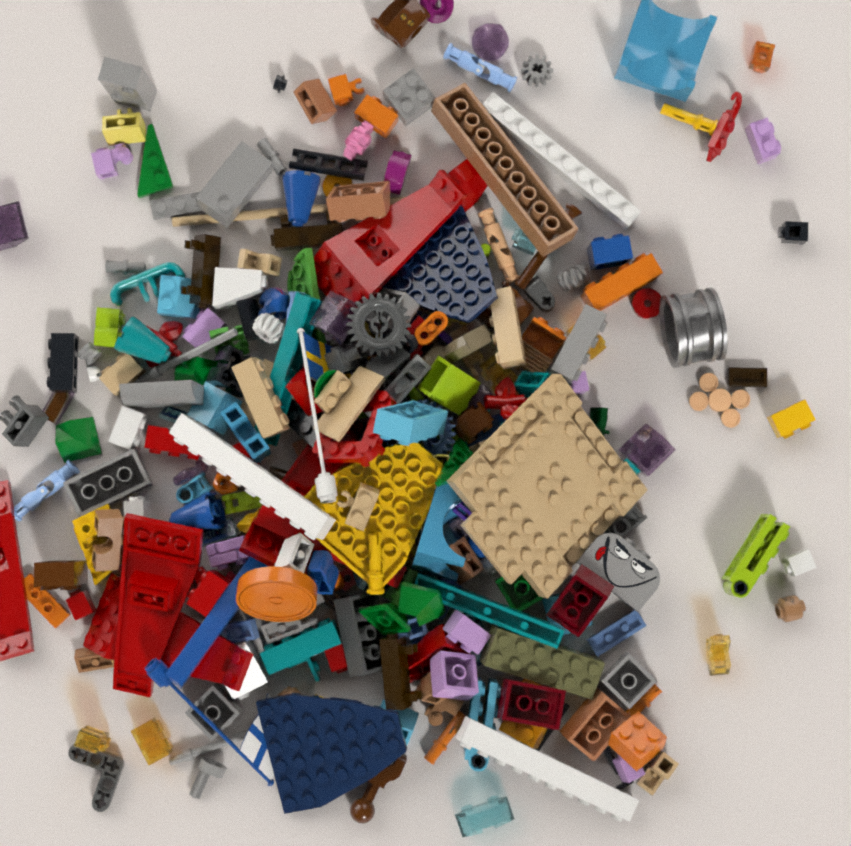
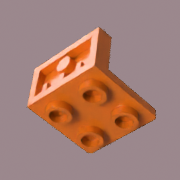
(543, 337)

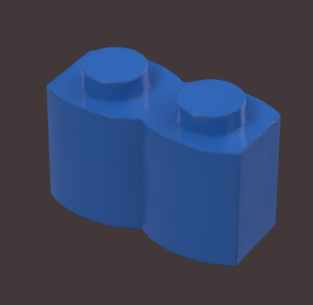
(323, 571)

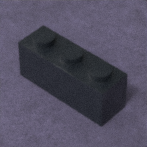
(63, 362)

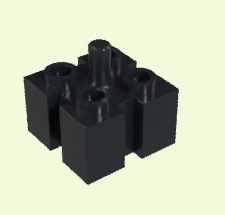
(222, 374)

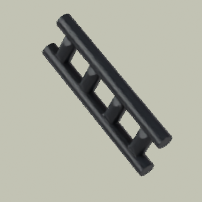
(321, 157)

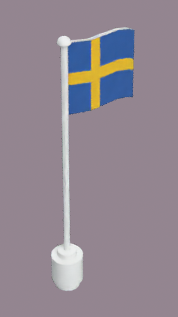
(316, 365)

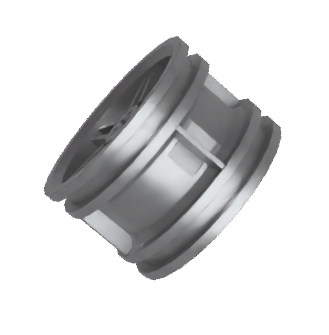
(693, 327)

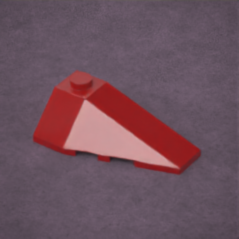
(470, 182)
(428, 647)

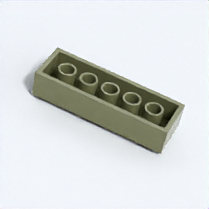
(541, 663)

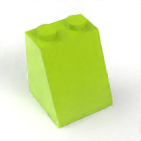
(449, 385)

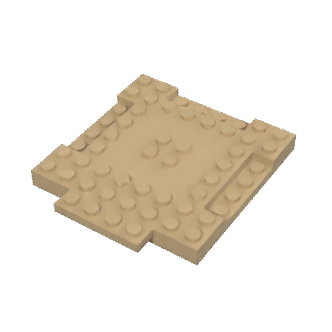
(544, 488)

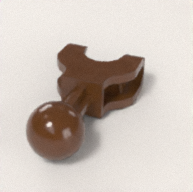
(362, 809)

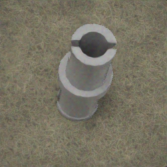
(272, 155)
(125, 267)

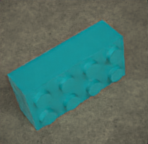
(302, 646)

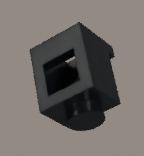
(799, 229)

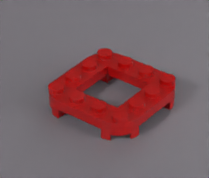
(357, 451)

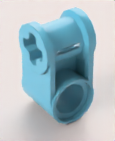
(195, 488)

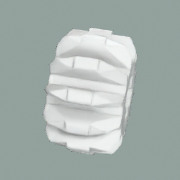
(268, 328)

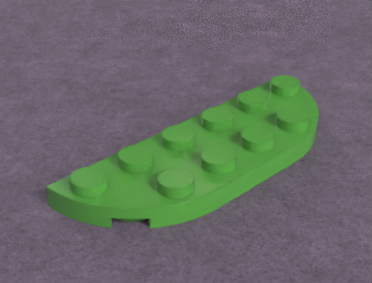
(304, 279)

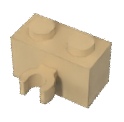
(360, 505)

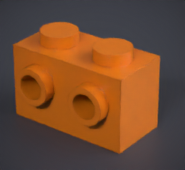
(377, 114)

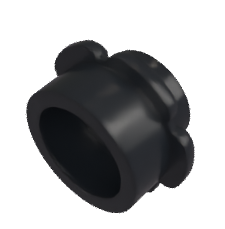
(280, 83)

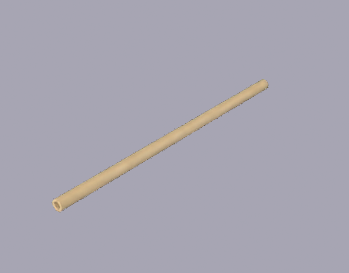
(252, 214)

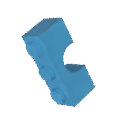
(245, 433)

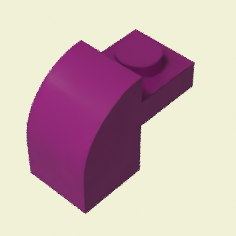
(397, 170)

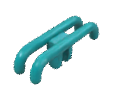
(141, 278)

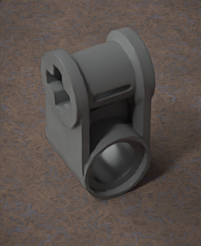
(537, 291)
(630, 520)

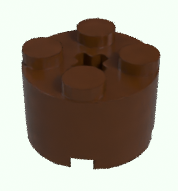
(472, 422)

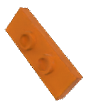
(45, 603)

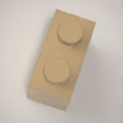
(124, 371)

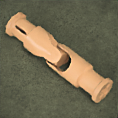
(500, 249)

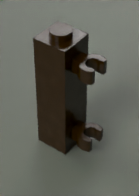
(303, 237)
(205, 259)
(396, 672)

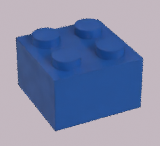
(609, 252)

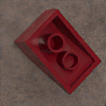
(580, 600)
(531, 704)

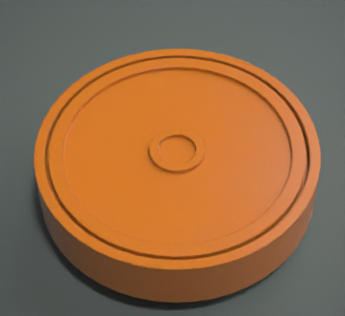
(276, 594)

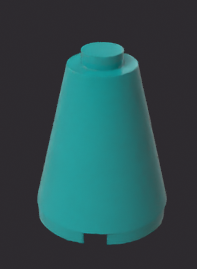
(142, 342)

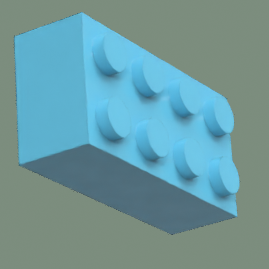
(410, 422)

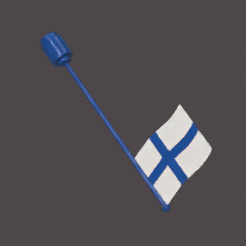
(253, 747)

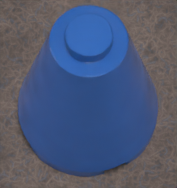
(300, 195)
(201, 513)

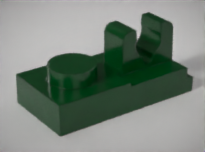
(599, 418)

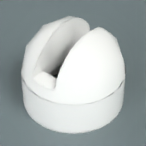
(93, 373)

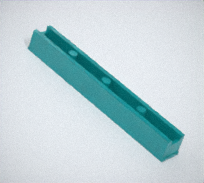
(289, 355)
(494, 611)

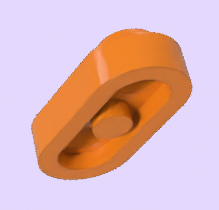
(430, 328)

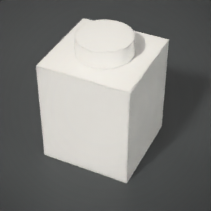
(799, 562)

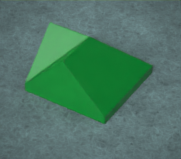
(194, 369)
(77, 439)
(421, 603)
(386, 618)

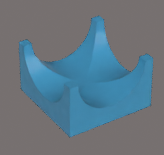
(664, 51)
(433, 548)

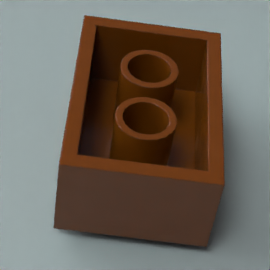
(60, 574)

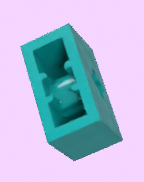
(529, 382)

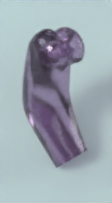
(190, 473)

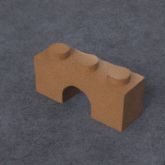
(108, 555)

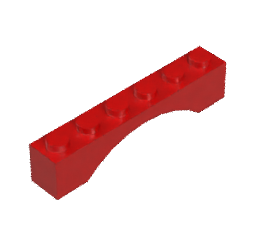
(160, 439)

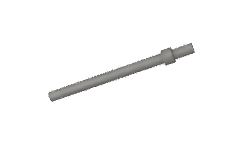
(158, 371)
(189, 754)

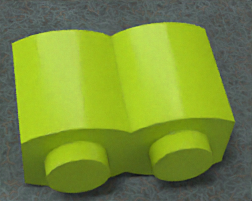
(108, 326)

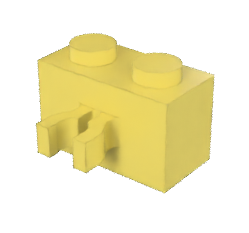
(124, 128)

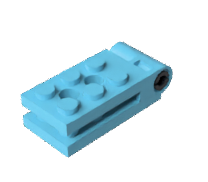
(490, 713)

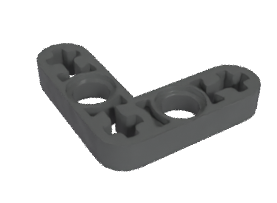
(107, 772)

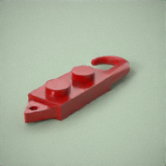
(724, 128)

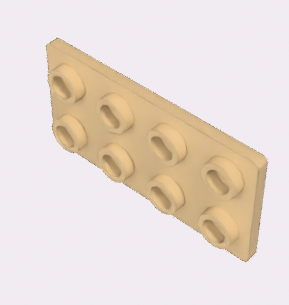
(345, 400)

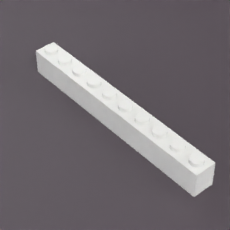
(561, 162)
(253, 477)
(546, 768)

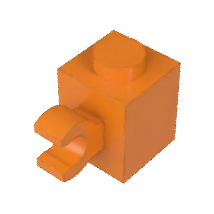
(342, 89)

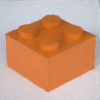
(637, 741)

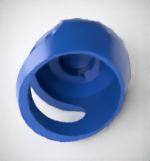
(274, 300)

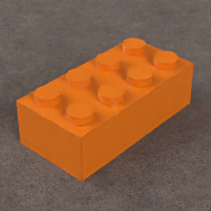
(622, 283)

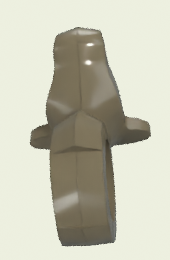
(459, 347)

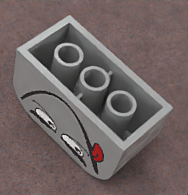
(624, 567)

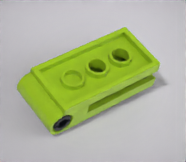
(754, 555)

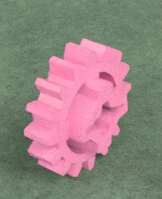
(358, 140)

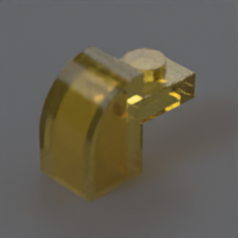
(718, 655)

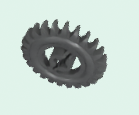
(378, 305)

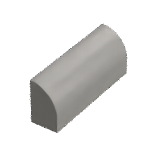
(162, 394)

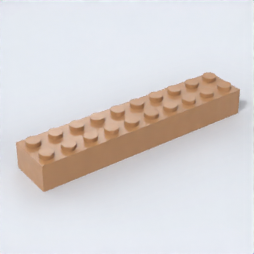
(504, 169)

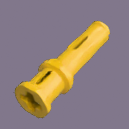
(697, 121)
(375, 573)

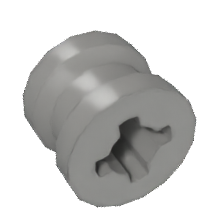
(90, 354)

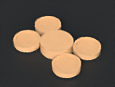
(719, 400)

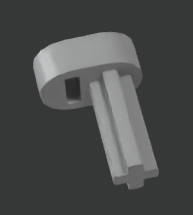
(207, 767)

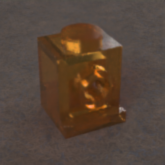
(761, 49)

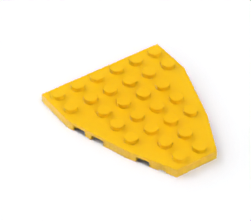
(406, 492)

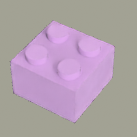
(454, 675)

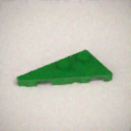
(154, 170)
(458, 456)

